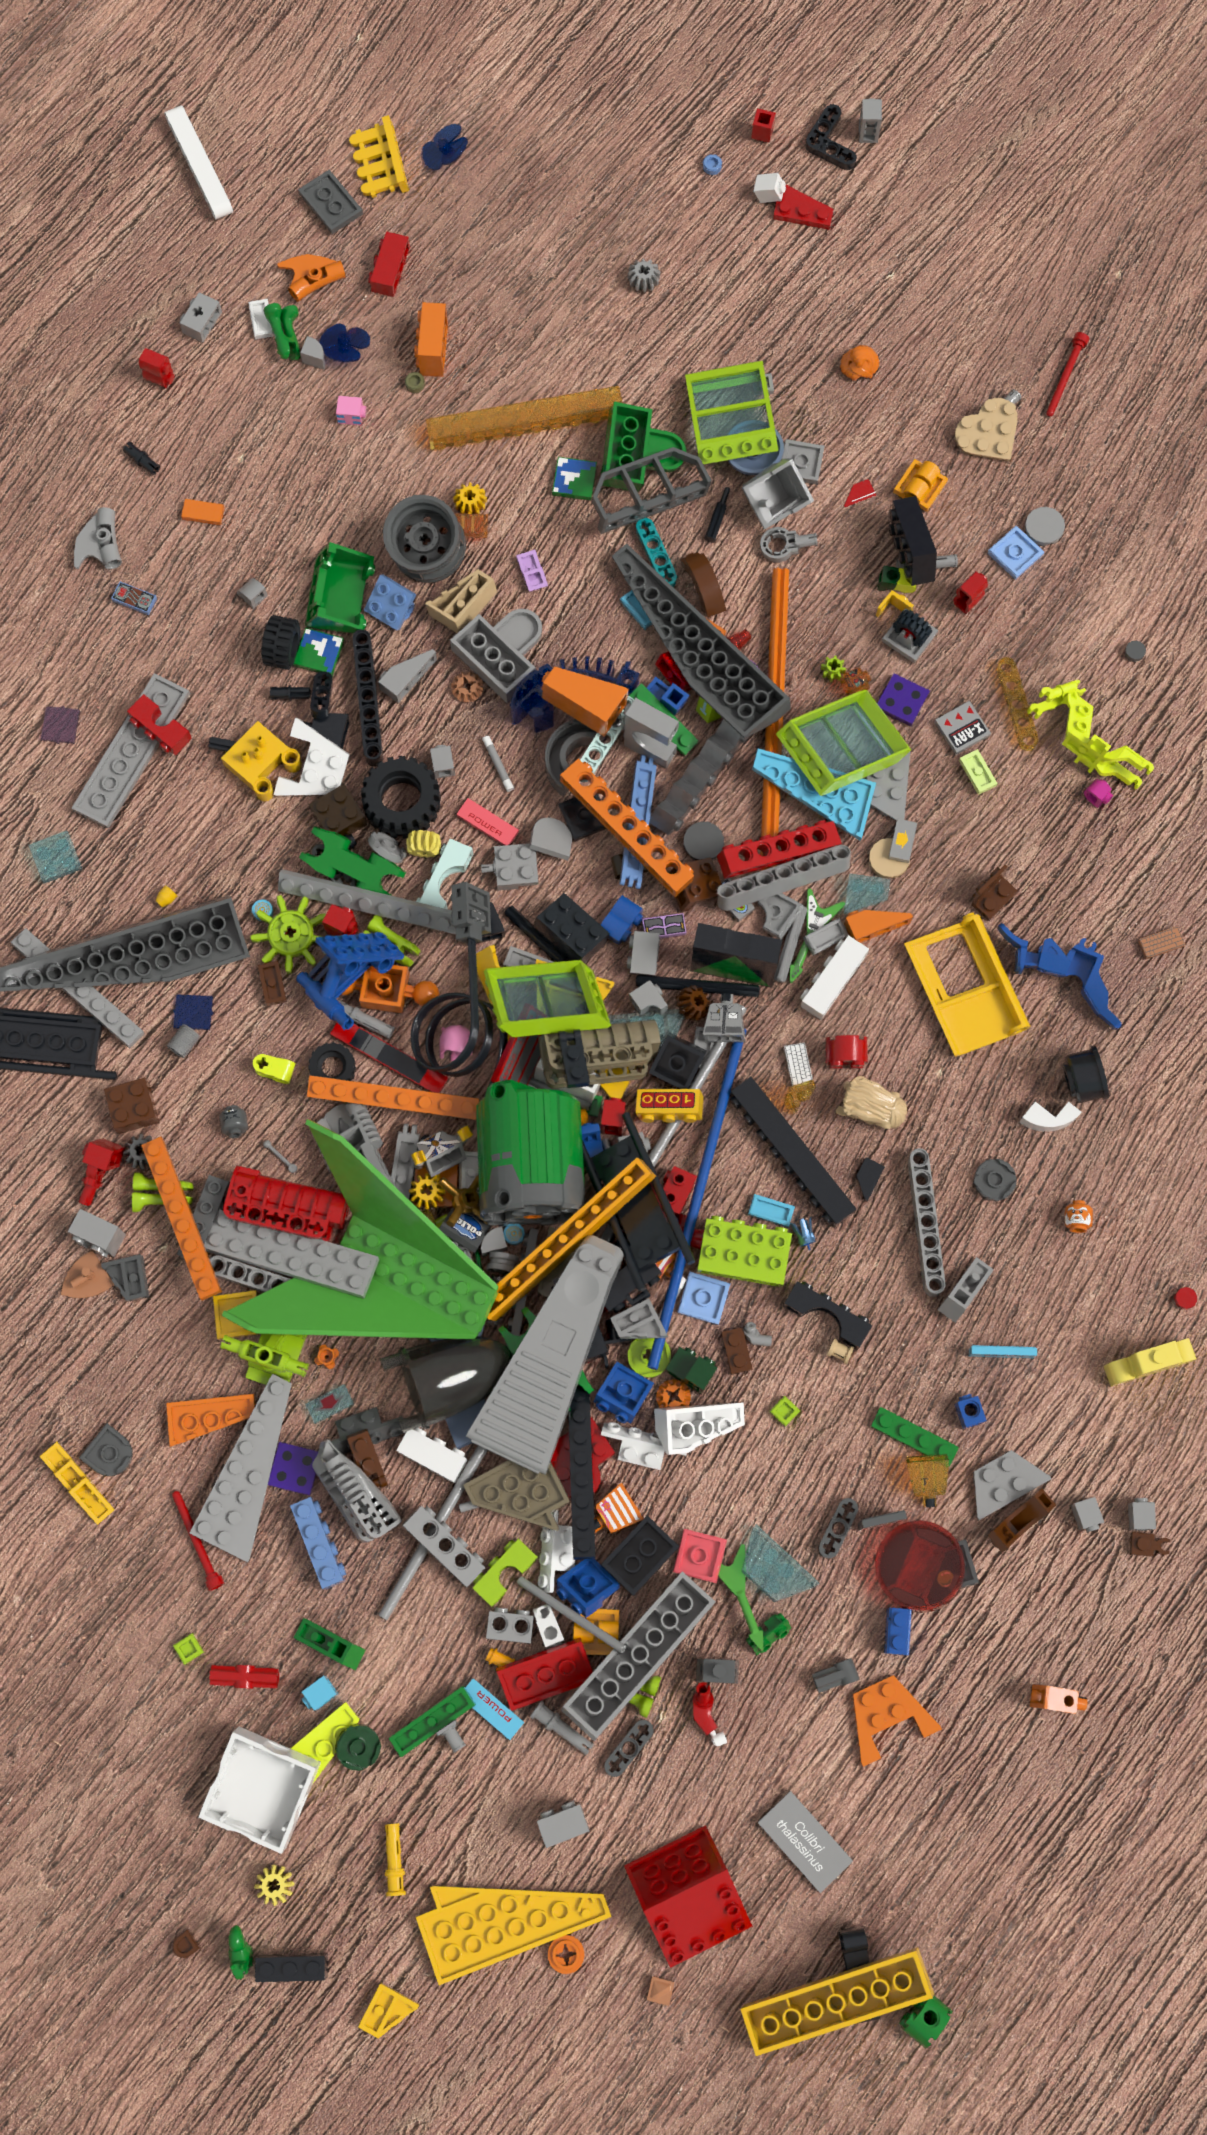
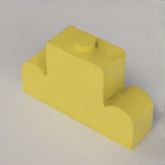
(1150, 1362)

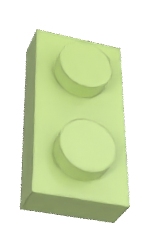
(978, 772)

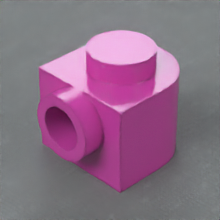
(1098, 793)

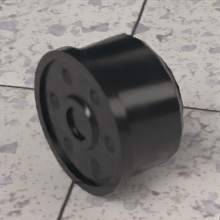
(1085, 1075)

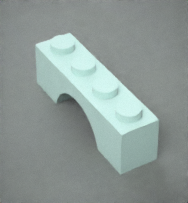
(454, 859)

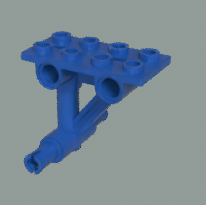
(351, 957)

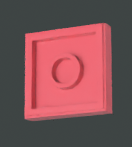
(700, 1555)

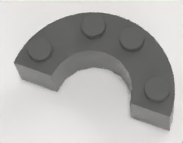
(559, 746)

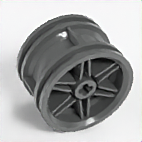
(412, 512)

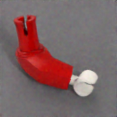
(702, 1708)

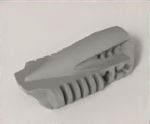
(358, 1129)
(349, 1484)

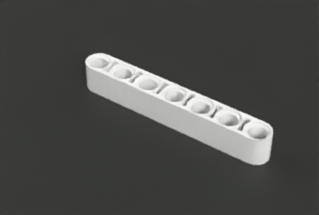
(198, 162)

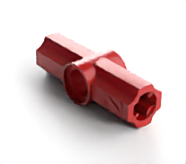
(244, 1676)

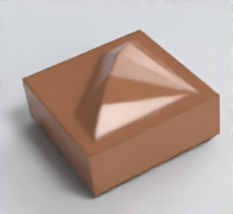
(660, 1990)

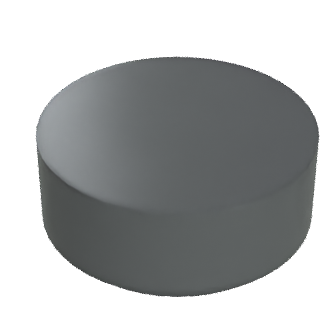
(1135, 651)

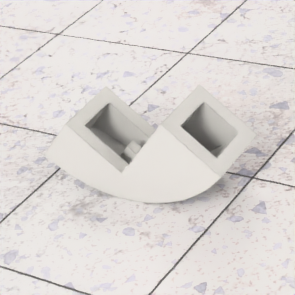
(1041, 1120)

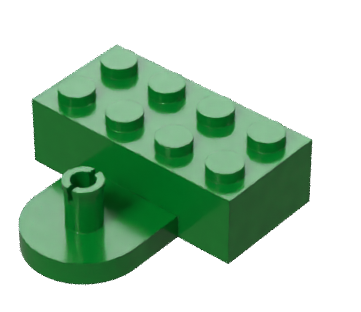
(633, 439)

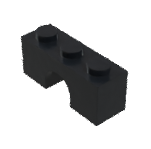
(291, 1968)

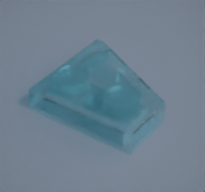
(865, 892)

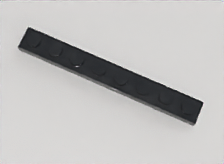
(581, 1476)

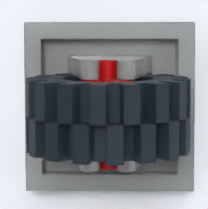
(910, 635)

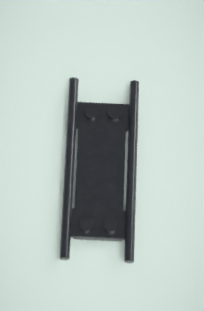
(51, 1039)
(647, 1216)

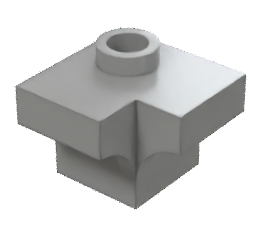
(648, 998)

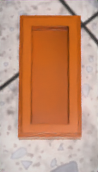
(203, 512)

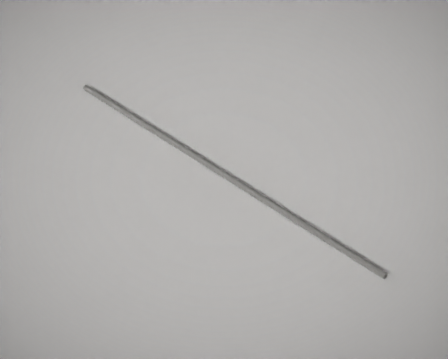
(480, 1452)

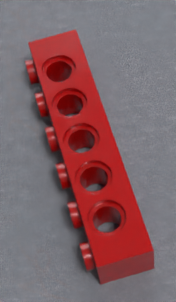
(733, 866)

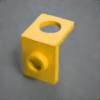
(896, 600)

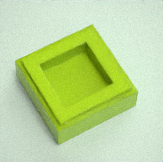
(784, 1411)
(188, 1649)

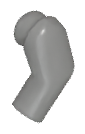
(755, 1337)

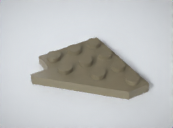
(519, 1493)

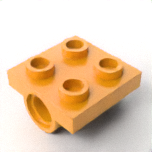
(923, 482)
(607, 1621)

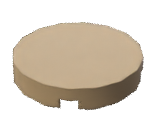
(881, 864)

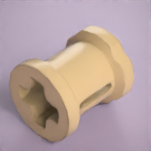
(840, 1351)

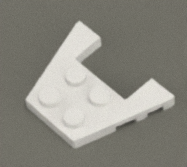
(322, 768)

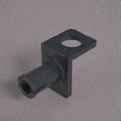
(613, 1340)

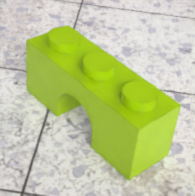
(516, 1556)

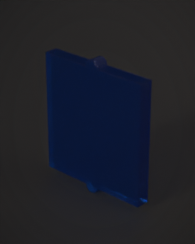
(193, 1011)

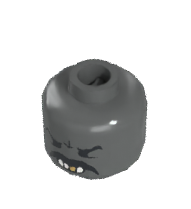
(233, 1121)

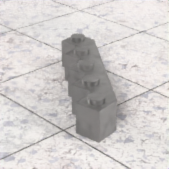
(697, 778)

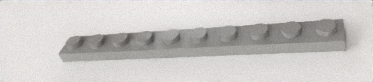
(366, 901)

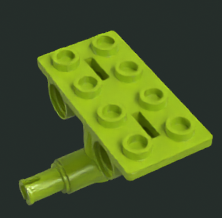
(271, 1355)

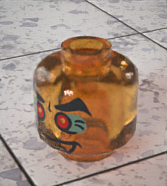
(855, 681)

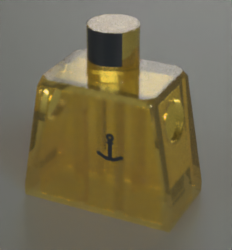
(928, 1476)

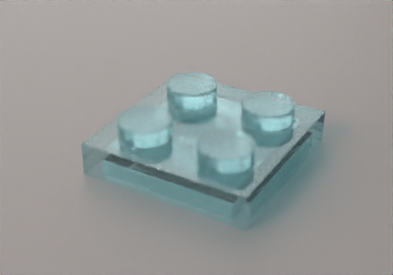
(55, 856)

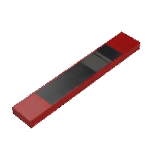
(390, 1057)

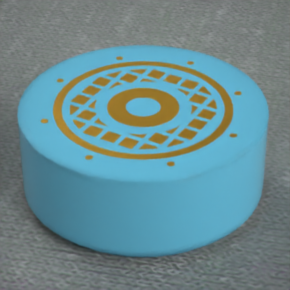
(262, 905)
(514, 1234)

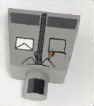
(724, 1021)

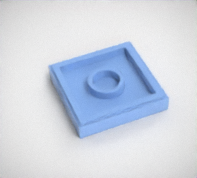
(1015, 552)
(703, 1298)

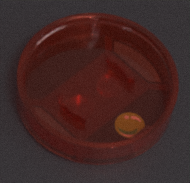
(920, 1566)

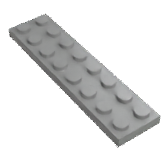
(127, 757)
(293, 1255)

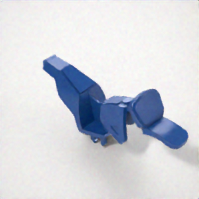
(1078, 962)

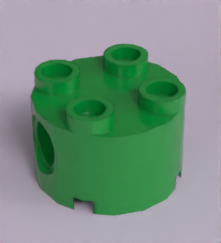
(922, 2031)

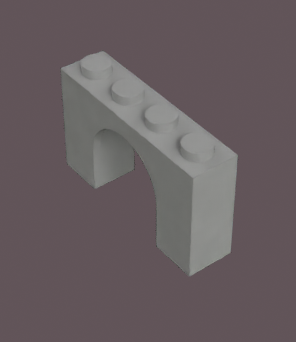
(650, 732)

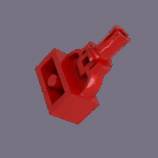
(100, 1156)

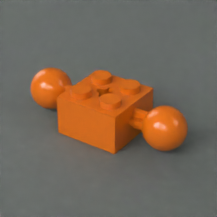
(398, 989)

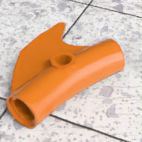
(311, 273)

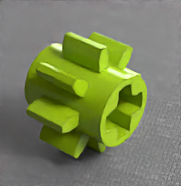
(833, 674)

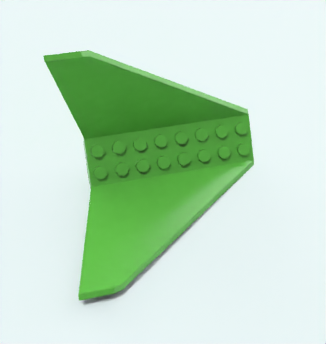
(421, 1278)

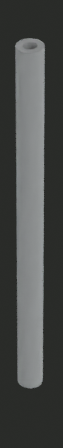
(572, 1615)

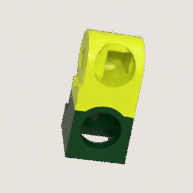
(894, 579)

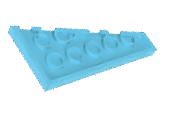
(844, 806)

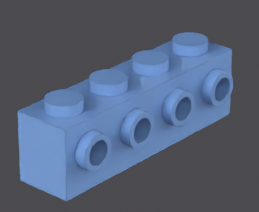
(317, 1543)

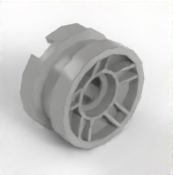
(502, 1262)

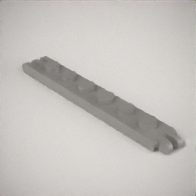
(403, 1165)

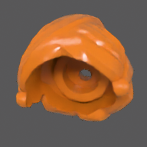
(859, 362)

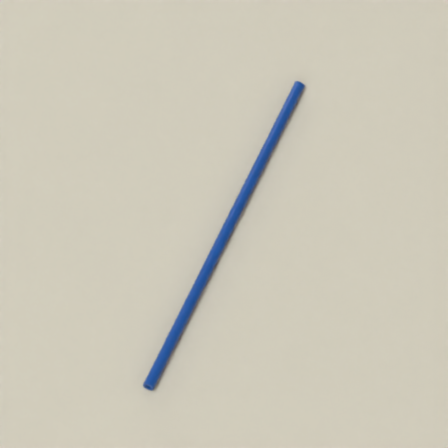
(696, 1200)

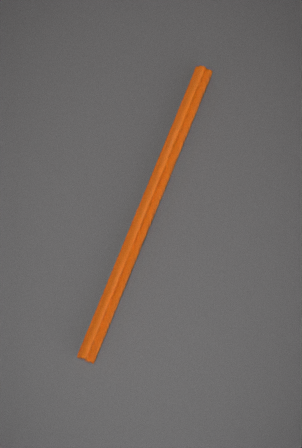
(776, 673)

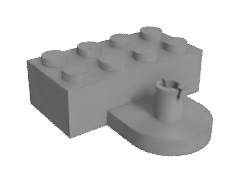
(499, 650)

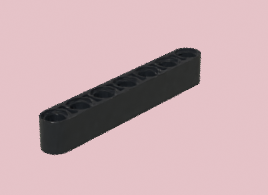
(364, 689)

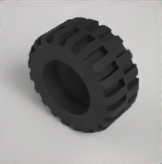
(396, 772)

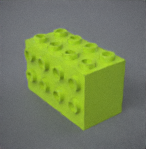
(744, 1251)

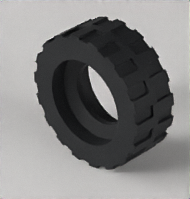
(332, 1050)

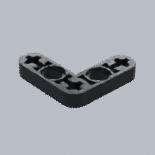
(824, 143)

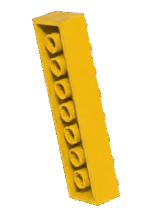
(837, 2001)

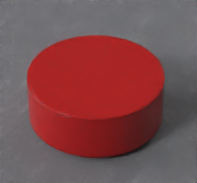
(1185, 1298)

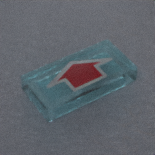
(329, 1404)

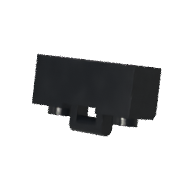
(624, 1286)

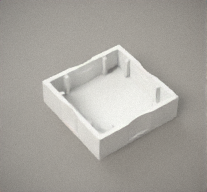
(260, 1789)

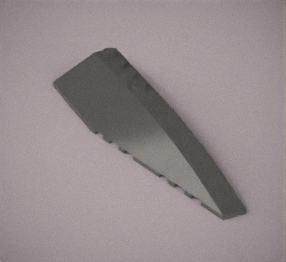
(703, 653)
(138, 953)

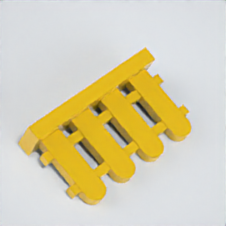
(376, 151)

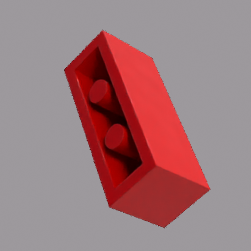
(389, 264)

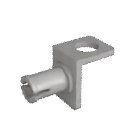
(452, 1736)

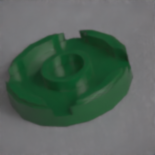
(357, 1747)

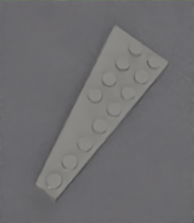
(237, 1498)

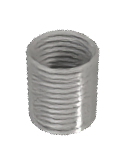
(183, 1041)

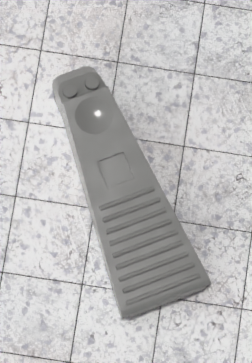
(539, 1383)

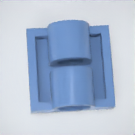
(390, 602)

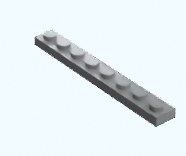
(86, 996)

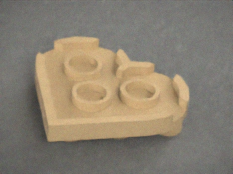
(990, 431)

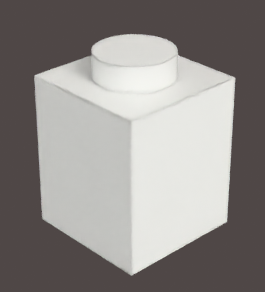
(769, 187)

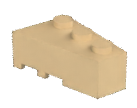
(463, 602)

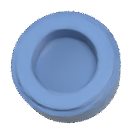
(712, 164)

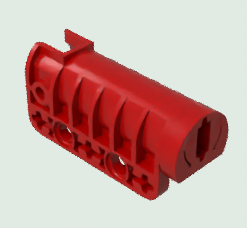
(284, 1202)

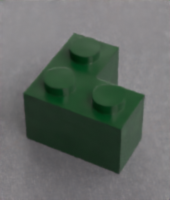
(691, 1370)

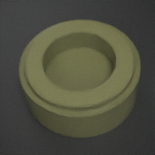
(414, 382)

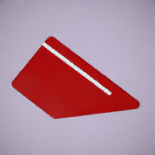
(860, 492)

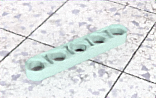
(603, 749)

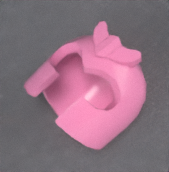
(453, 1039)

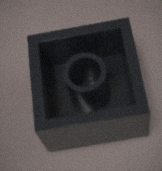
(677, 1061)

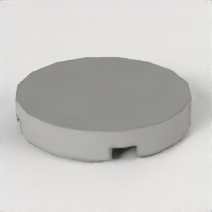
(1044, 526)
(386, 847)

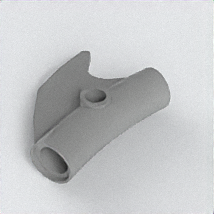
(98, 540)

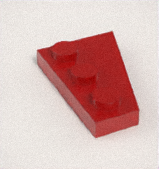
(802, 210)

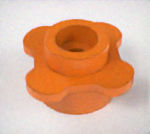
(323, 1351)

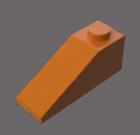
(870, 923)

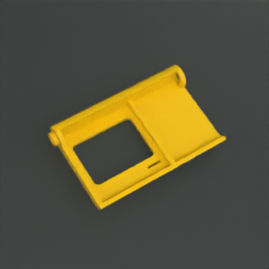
(979, 1014)

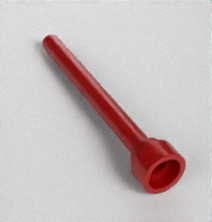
(1079, 342)
(213, 1579)

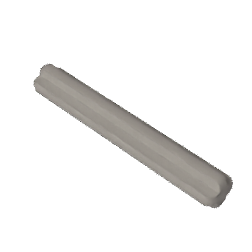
(789, 947)

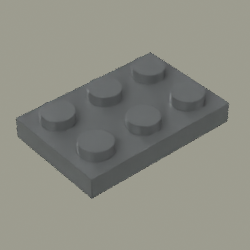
(330, 201)

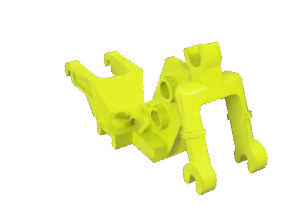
(1091, 751)

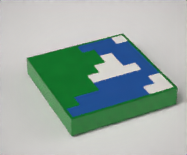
(574, 478)
(318, 651)

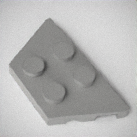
(891, 789)
(1004, 1482)

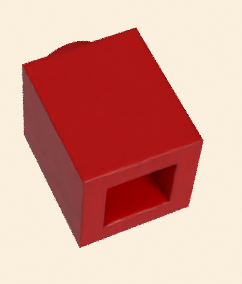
(763, 125)

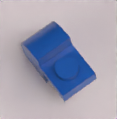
(671, 697)
(592, 1138)

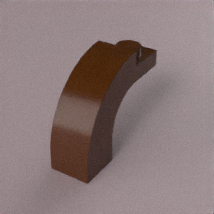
(705, 582)
(1021, 1520)

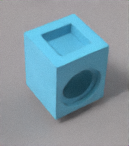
(319, 1693)

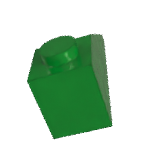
(329, 1644)

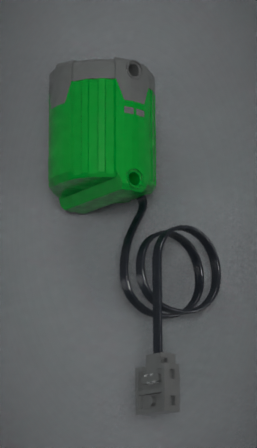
(524, 1134)

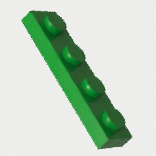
(683, 738)
(912, 1435)
(432, 1721)

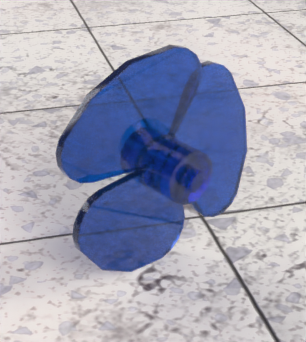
(443, 150)
(338, 342)

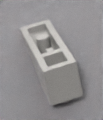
(404, 676)
(965, 1290)

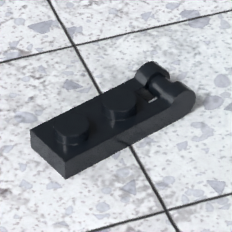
(573, 1059)

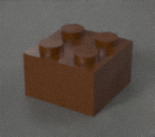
(131, 1105)

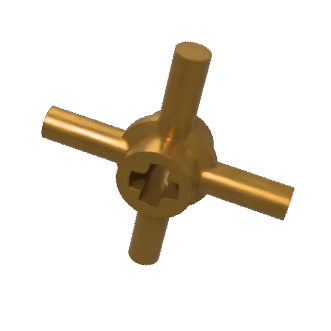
(463, 1200)

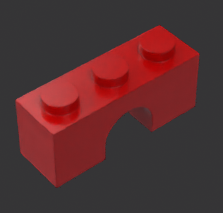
(171, 737)

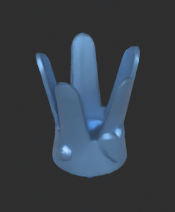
(807, 1236)

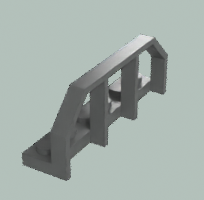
(660, 502)

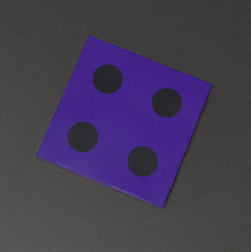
(902, 699)
(293, 1469)

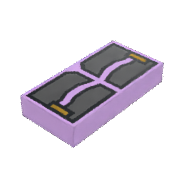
(666, 925)

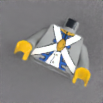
(441, 1151)

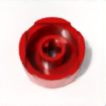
(846, 1051)

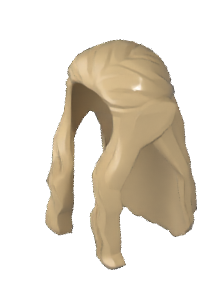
(872, 1104)

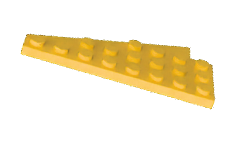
(492, 1924)

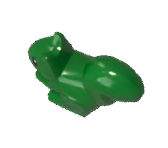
(239, 1953)

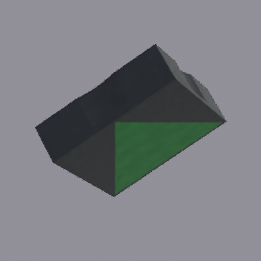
(735, 955)

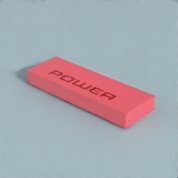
(487, 822)

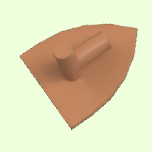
(86, 1278)

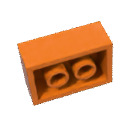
(431, 339)

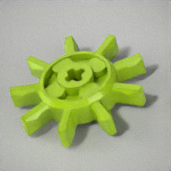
(279, 930)

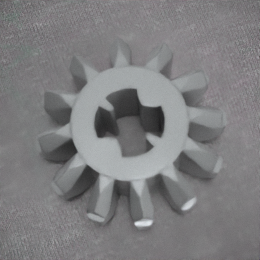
(643, 275)

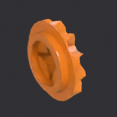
(671, 1386)
(575, 1961)

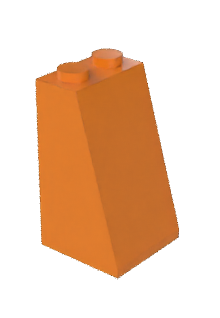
(585, 698)

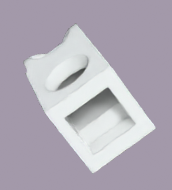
(548, 1626)

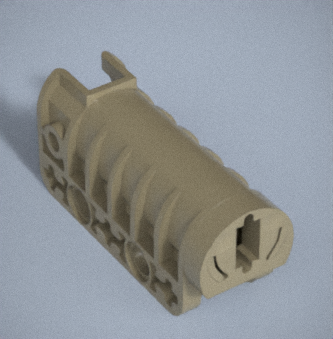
(606, 1048)

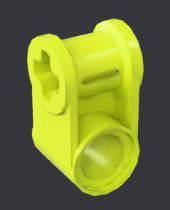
(276, 1069)

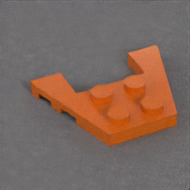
(882, 1707)

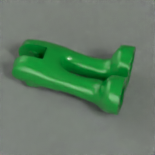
(283, 318)

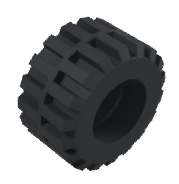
(280, 642)

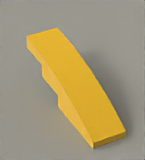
(77, 1482)

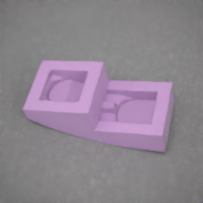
(531, 570)

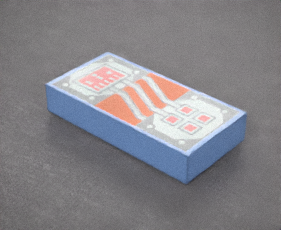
(134, 598)

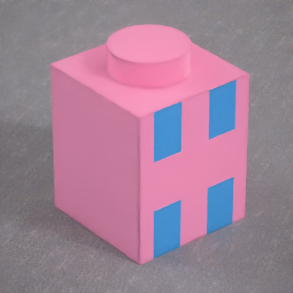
(350, 410)

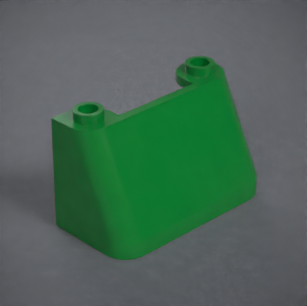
(338, 589)

